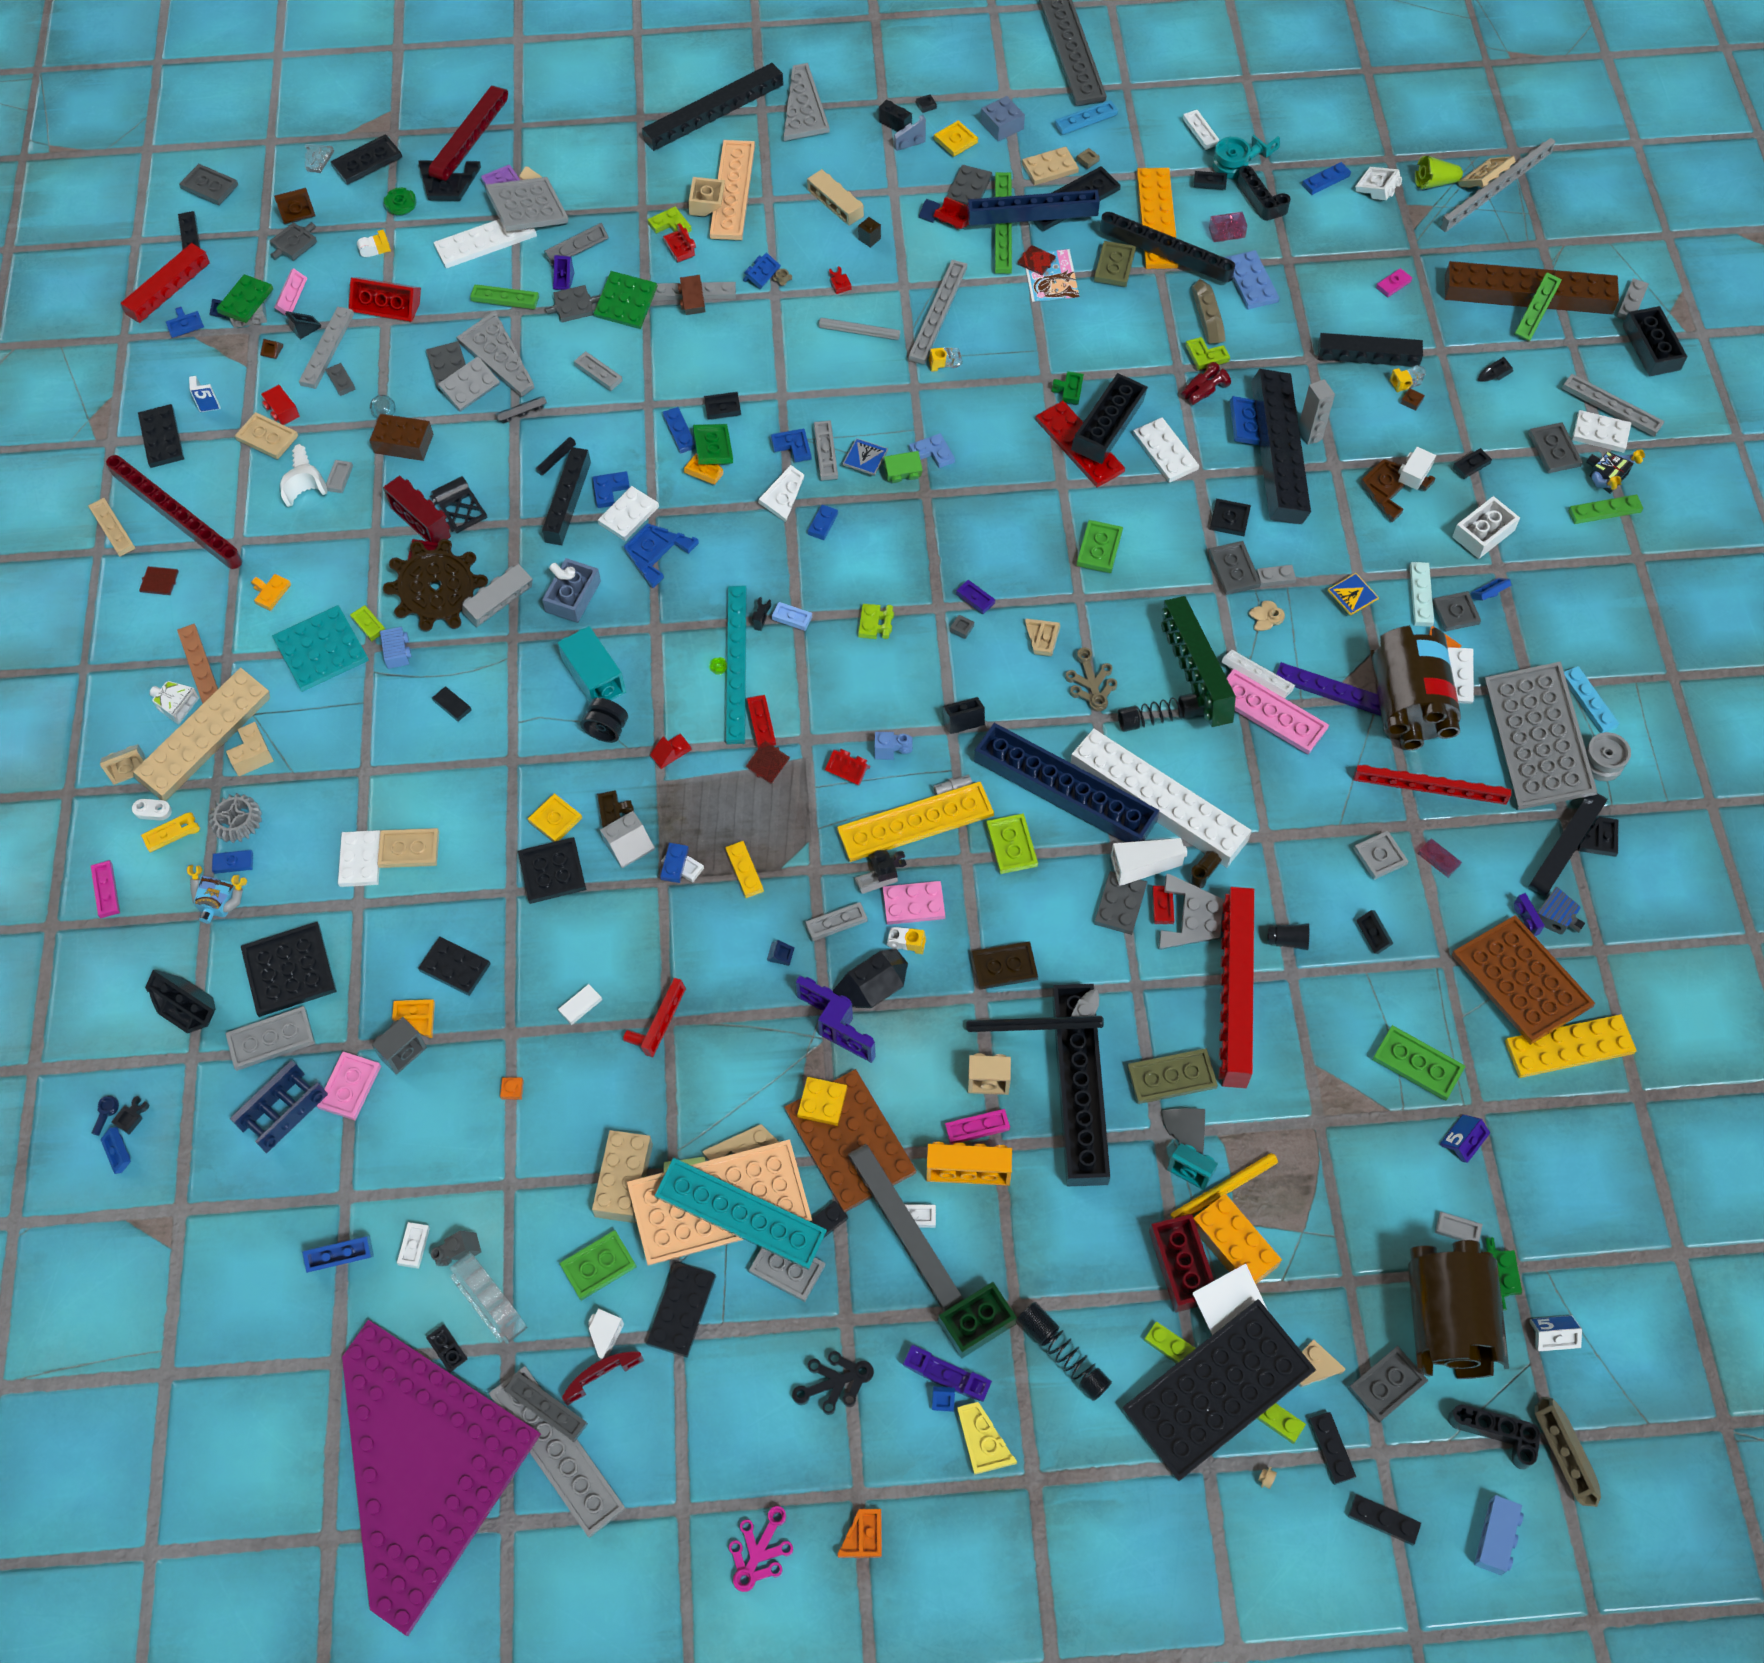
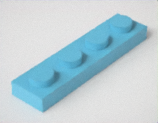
(1590, 700)

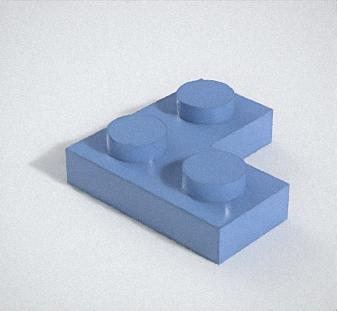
(935, 447)

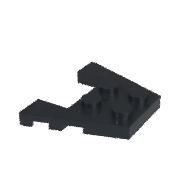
(453, 187)

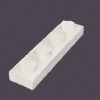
(1258, 673)

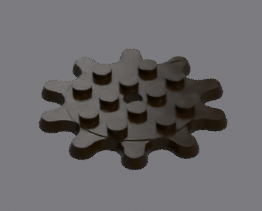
(427, 568)

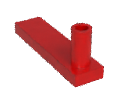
(651, 1041)

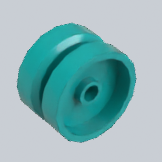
(1231, 155)

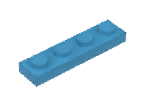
(1086, 117)

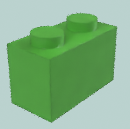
(903, 466)

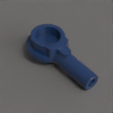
(106, 1107)

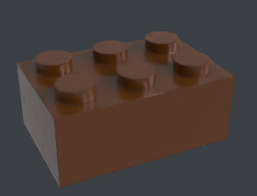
(401, 437)

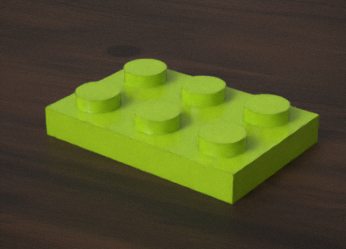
(1012, 843)

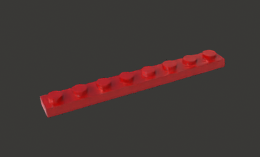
(1431, 784)

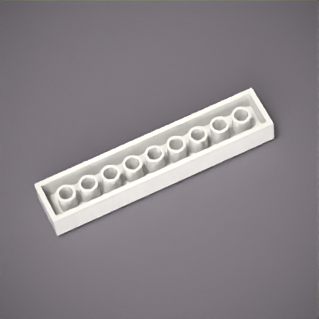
(1179, 807)

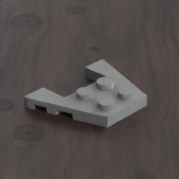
(1200, 915)

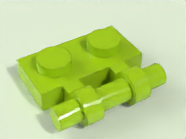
(870, 619)

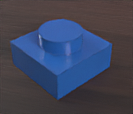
(943, 1398)

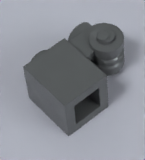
(456, 1248)

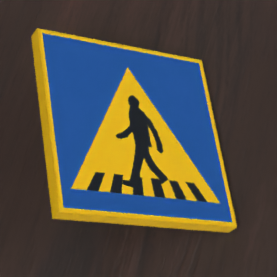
(1353, 594)

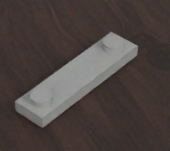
(825, 450)

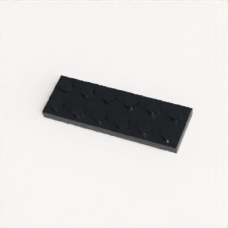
(1095, 180)

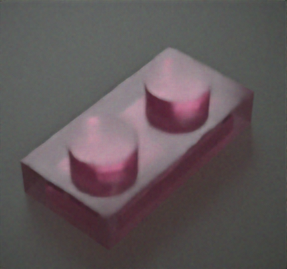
(1439, 858)

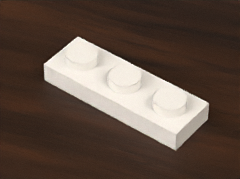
(1201, 129)

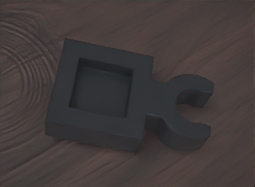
(129, 1118)

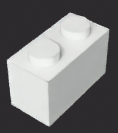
(1416, 468)

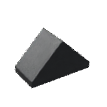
(302, 324)

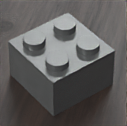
(399, 1045)

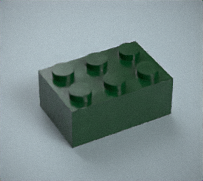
(977, 1320)

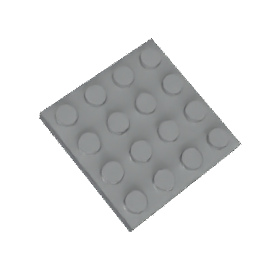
(526, 204)

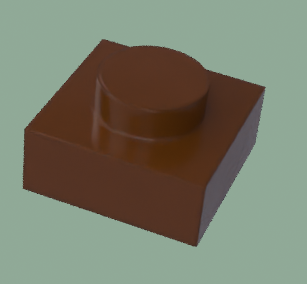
(1412, 399)

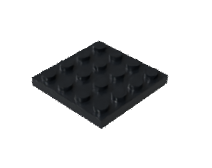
(288, 969)

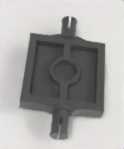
(293, 241)
(573, 303)

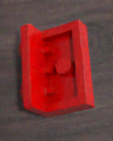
(953, 213)
(680, 244)

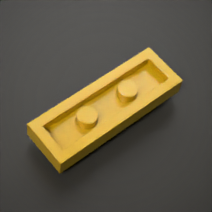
(744, 869)

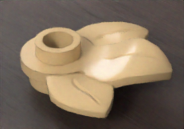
(1266, 616)

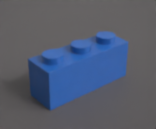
(338, 1254)

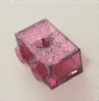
(1228, 226)

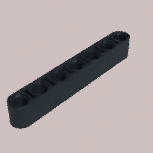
(1567, 844)

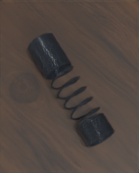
(1187, 708)
(1042, 1329)

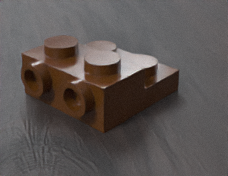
(294, 205)

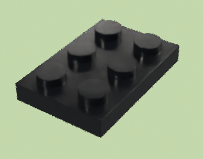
(454, 966)

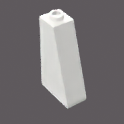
(1146, 858)

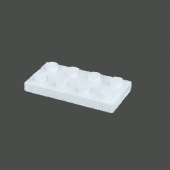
(1165, 450)

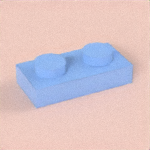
(792, 616)

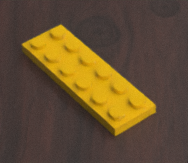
(1572, 1046)

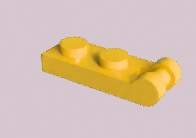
(170, 832)

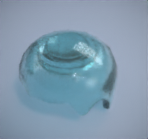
(382, 405)

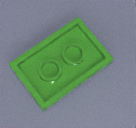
(1099, 546)
(598, 1265)

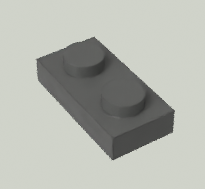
(340, 379)

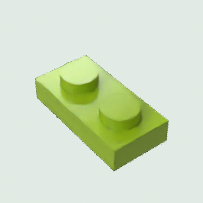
(367, 622)

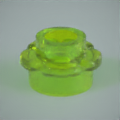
(718, 669)

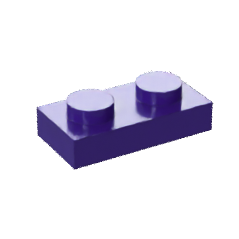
(975, 596)
(1528, 913)

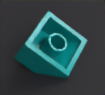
(1192, 1166)

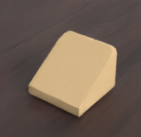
(528, 173)

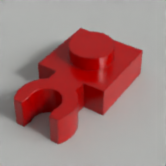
(839, 281)

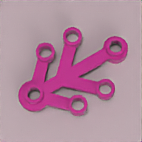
(758, 1552)

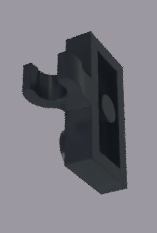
(884, 865)

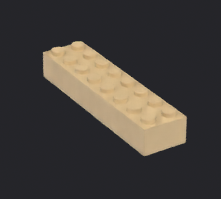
(201, 735)

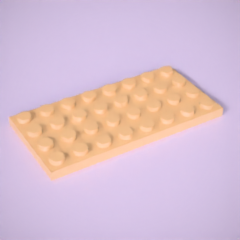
(672, 1233)

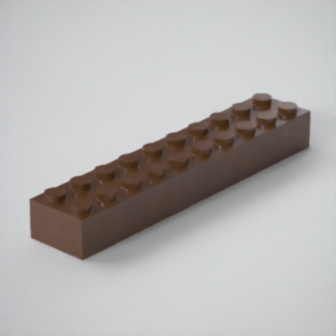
(1518, 285)

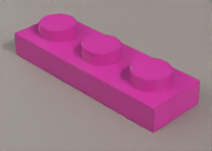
(105, 889)
(977, 1126)

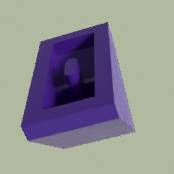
(563, 272)

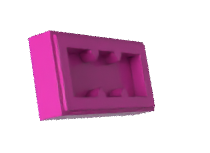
(1394, 282)

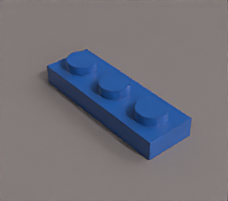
(1326, 178)
(679, 430)

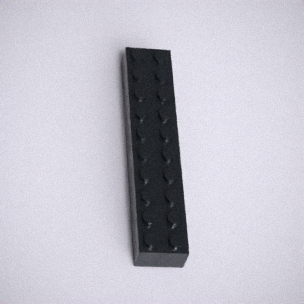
(1280, 447)
(1080, 1094)

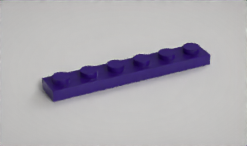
(1330, 688)

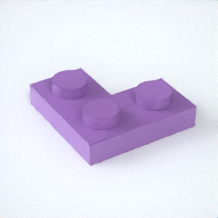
(500, 175)

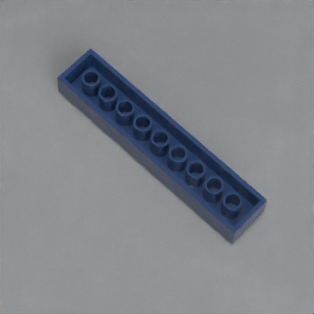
(1065, 785)

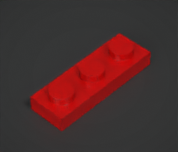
(761, 720)

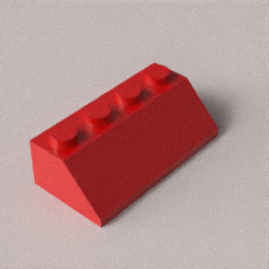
(384, 298)

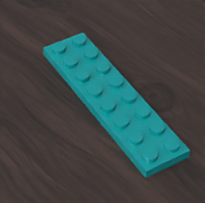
(740, 1213)

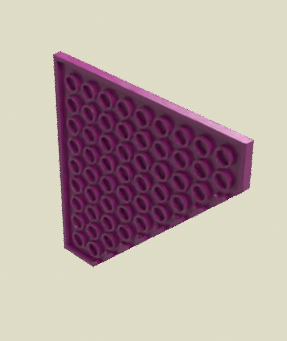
(424, 1466)

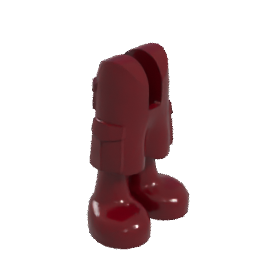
(1201, 387)

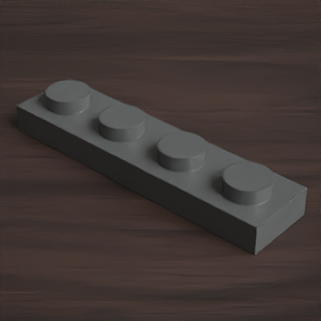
(578, 243)
(546, 1407)

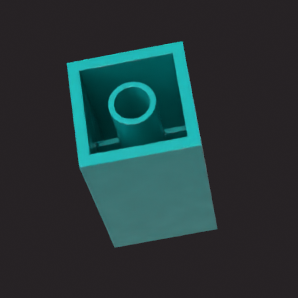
(591, 665)

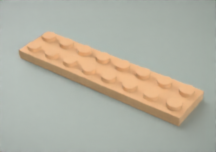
(736, 171)

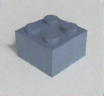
(1002, 118)

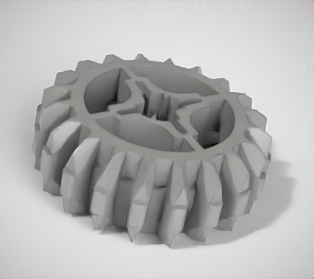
(230, 813)

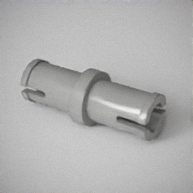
(952, 784)

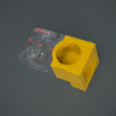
(944, 358)
(1407, 379)

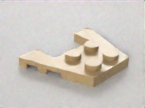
(748, 1140)

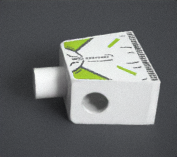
(174, 700)

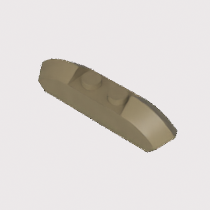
(1208, 312)
(1568, 1452)

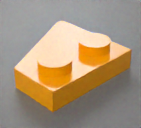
(709, 473)
(418, 1013)

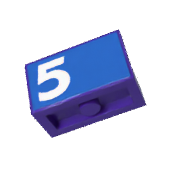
(1466, 1137)

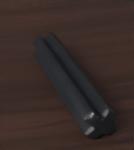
(555, 456)

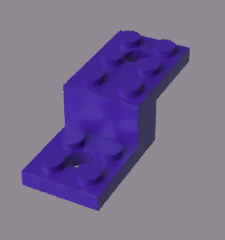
(835, 1018)

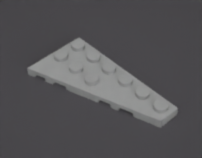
(804, 107)
(494, 347)

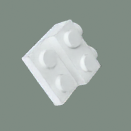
(1379, 182)

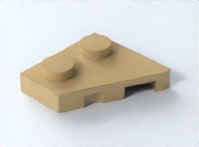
(1043, 635)
(1322, 1361)

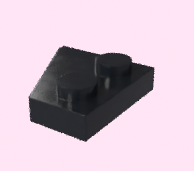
(1602, 838)

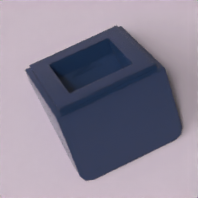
(928, 210)
(213, 311)
(780, 953)

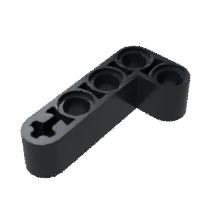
(1265, 204)
(1494, 1431)

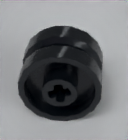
(604, 720)

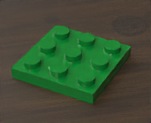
(625, 299)

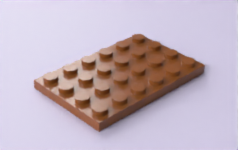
(1523, 979)
(858, 1125)

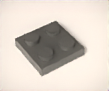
(1456, 611)

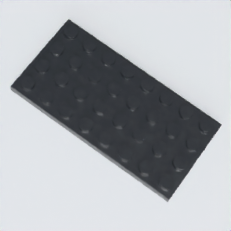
(1218, 1389)

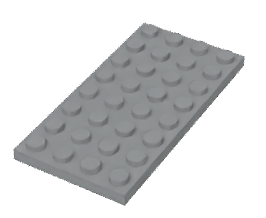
(1540, 736)

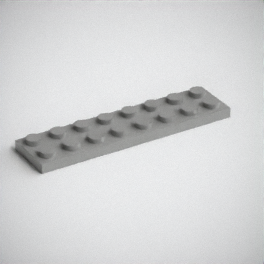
(566, 1466)

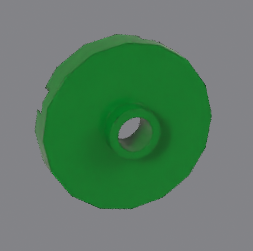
(400, 201)

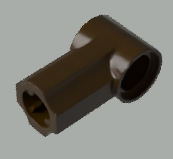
(1204, 869)

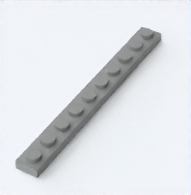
(1497, 185)

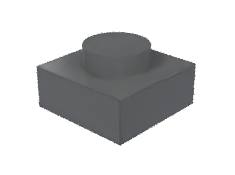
(962, 626)

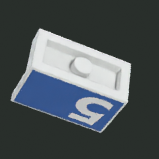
(203, 395)
(1557, 1333)

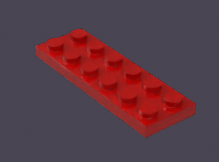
(1062, 425)

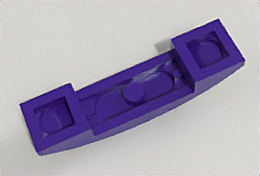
(946, 1374)

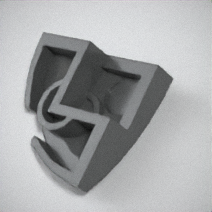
(1186, 1126)

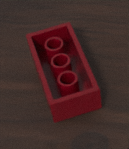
(416, 510)
(1181, 1259)

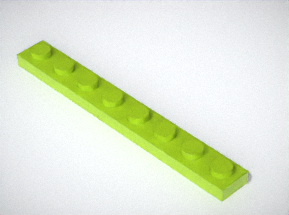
(1177, 1349)

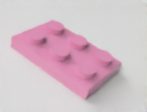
(913, 902)
(349, 1085)

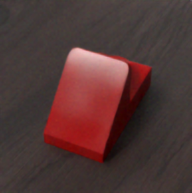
(669, 751)

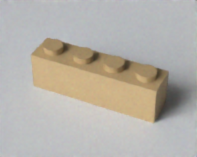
(835, 197)

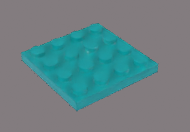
(320, 648)

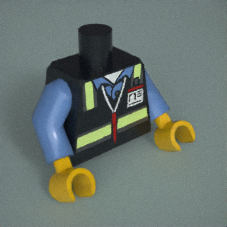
(1612, 468)

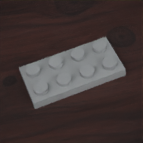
(270, 1038)

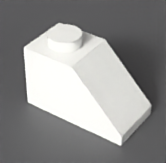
(604, 1332)

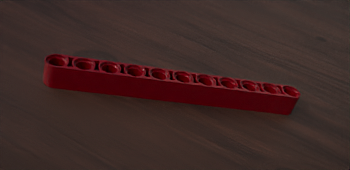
(174, 512)

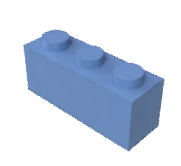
(1499, 1535)

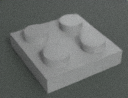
(1380, 855)

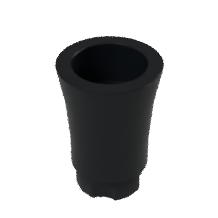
(1289, 936)

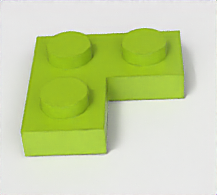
(668, 219)
(1202, 355)

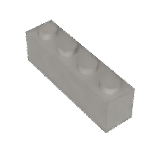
(1316, 411)
(496, 595)

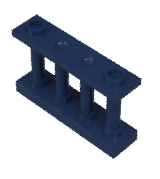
(271, 1093)

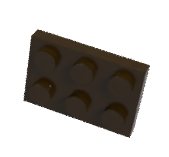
(1004, 965)

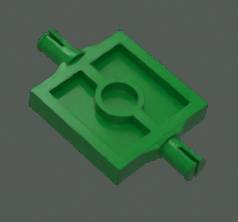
(1508, 1271)

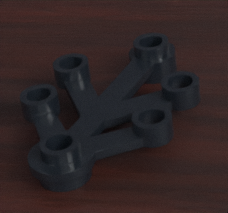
(836, 1381)

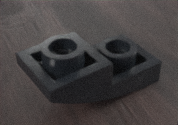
(446, 1348)

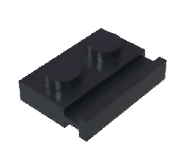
(722, 405)

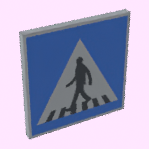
(865, 456)

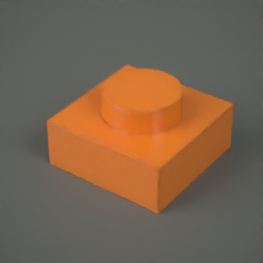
(512, 1088)

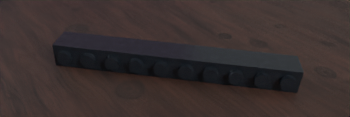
(712, 106)

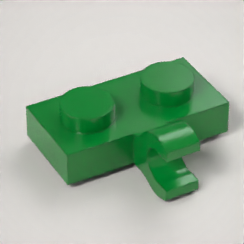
(1071, 387)

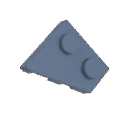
(911, 135)

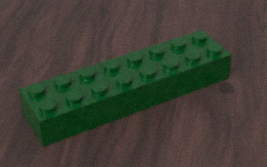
(1198, 662)

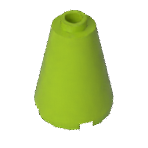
(1436, 173)

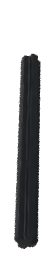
(1035, 1024)

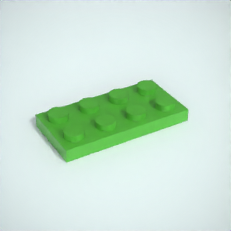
(1419, 1063)

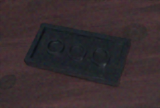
(366, 159)
(161, 436)
(681, 1309)

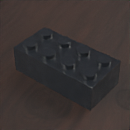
(1654, 341)

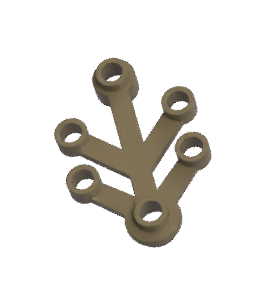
(1091, 682)

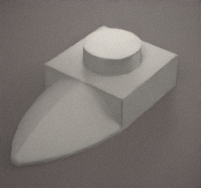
(1087, 1004)

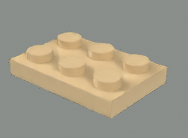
(1050, 165)
(1487, 171)
(266, 435)
(408, 848)

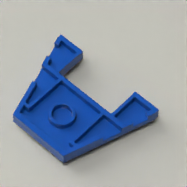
(651, 545)

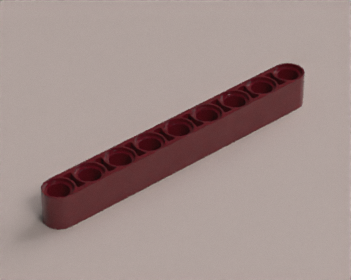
(468, 133)

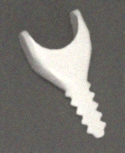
(301, 477)

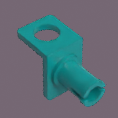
(1260, 147)

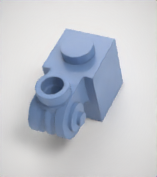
(887, 743)

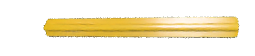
(1226, 1186)

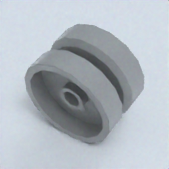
(1608, 755)

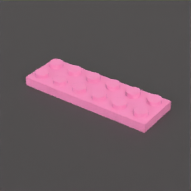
(1276, 713)

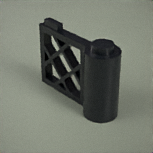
(452, 494)

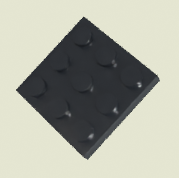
(551, 870)

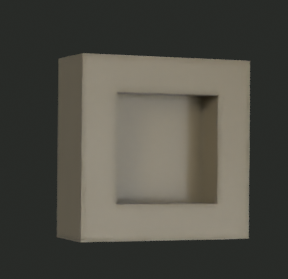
(1088, 158)

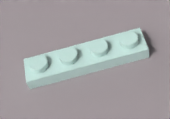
(1421, 594)

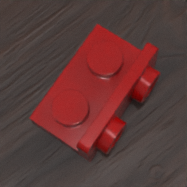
(846, 766)

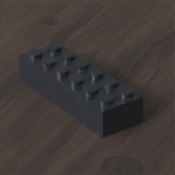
(1109, 418)

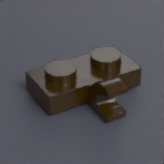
(611, 808)

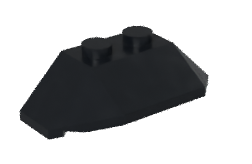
(874, 979)
(180, 1001)

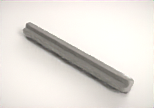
(859, 328)

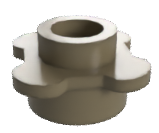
(782, 276)

